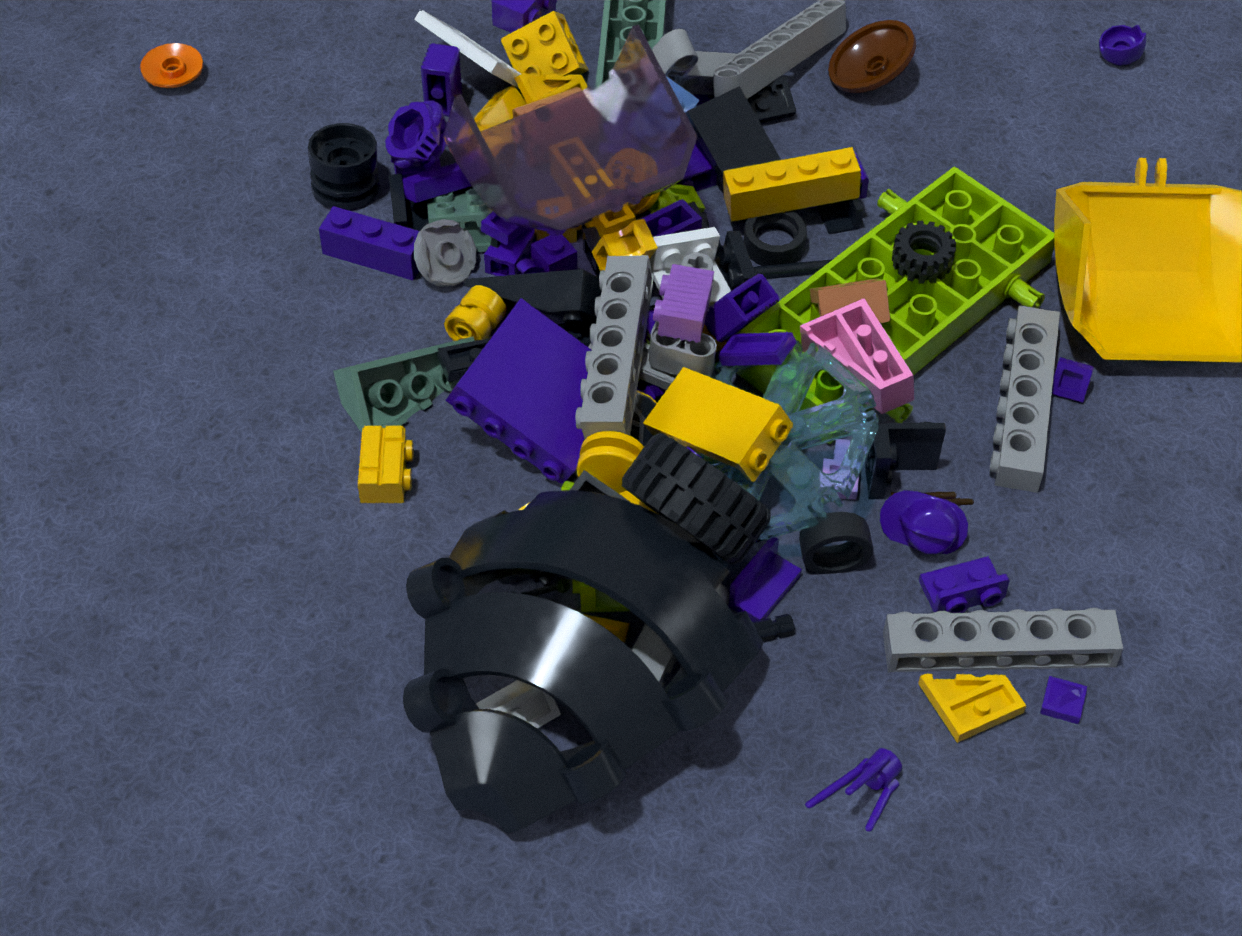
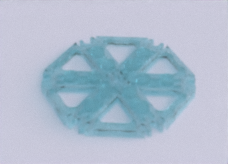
(810, 428)

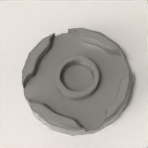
(444, 253)

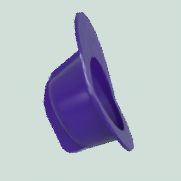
(924, 522)

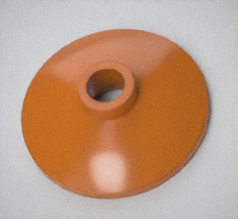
(171, 65)

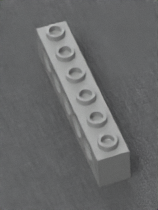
(616, 346)
(1027, 399)
(1097, 647)

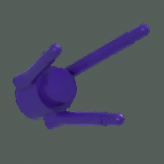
(876, 773)

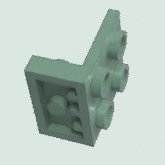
(466, 210)

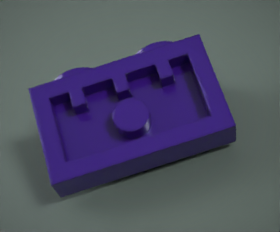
(964, 586)

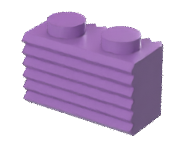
(684, 302)

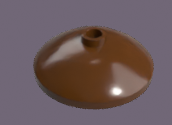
(872, 56)

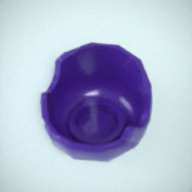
(1122, 44)

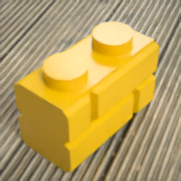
(383, 464)

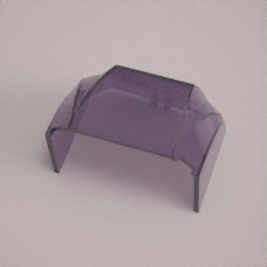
(580, 151)

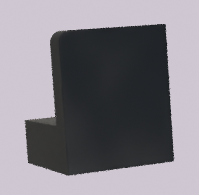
(841, 215)

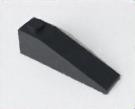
(556, 293)

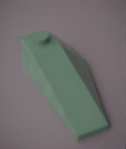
(393, 387)

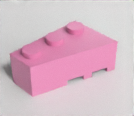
(865, 350)

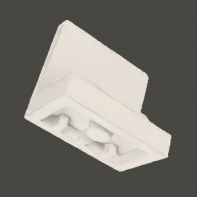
(674, 248)

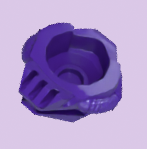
(416, 135)

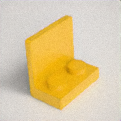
(545, 48)

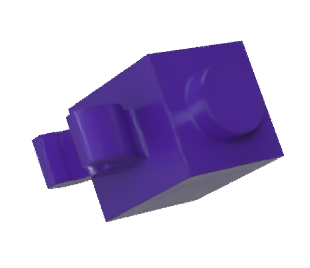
(550, 255)

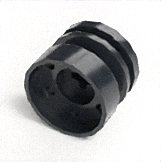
(343, 166)

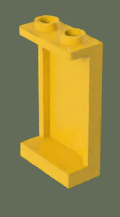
(720, 422)

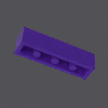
(435, 183)

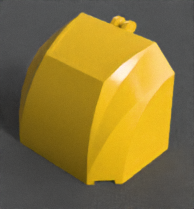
(1152, 267)

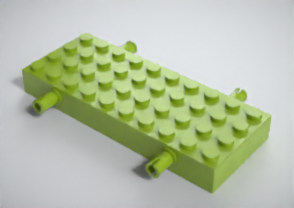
(992, 262)

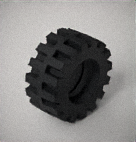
(923, 266)

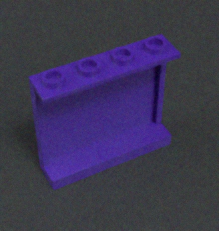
(528, 391)

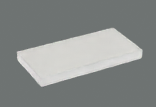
(468, 47)

